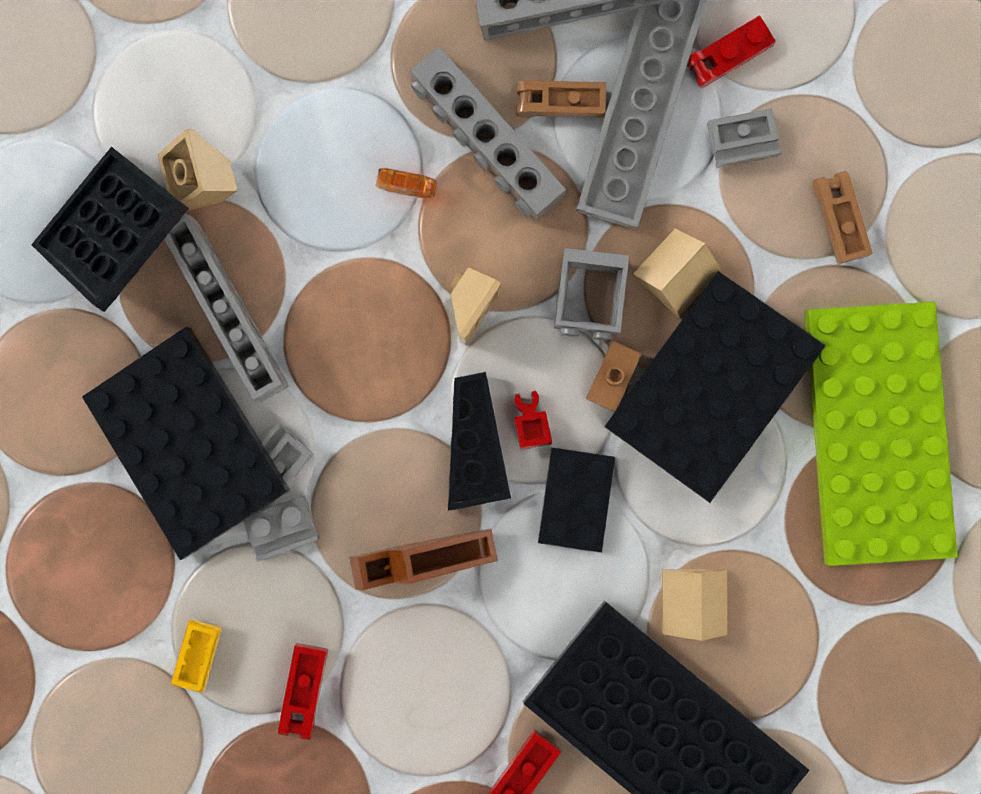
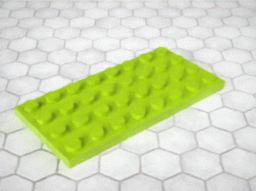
(881, 434)

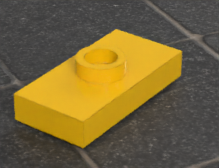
(196, 656)

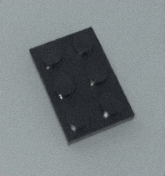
(576, 499)

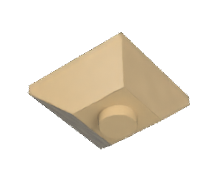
(196, 171)
(472, 300)

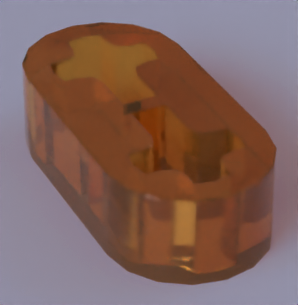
(406, 183)

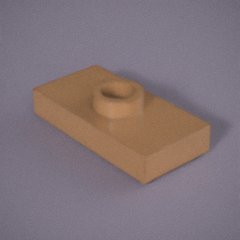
(613, 376)

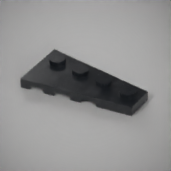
(476, 452)

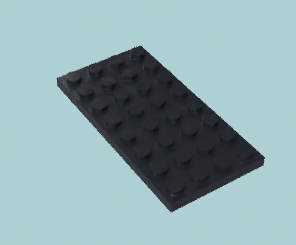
(654, 718)

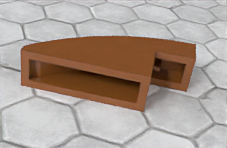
(423, 559)

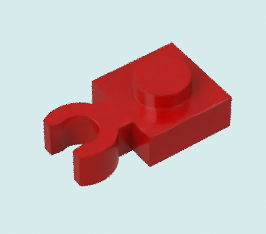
(531, 426)

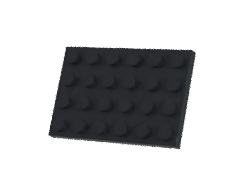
(714, 386)
(185, 443)

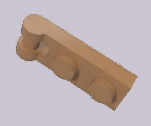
(562, 99)
(842, 218)

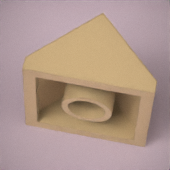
(678, 271)
(694, 603)

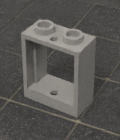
(598, 262)

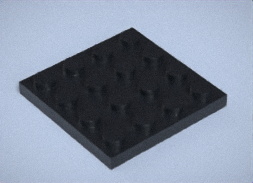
(109, 228)

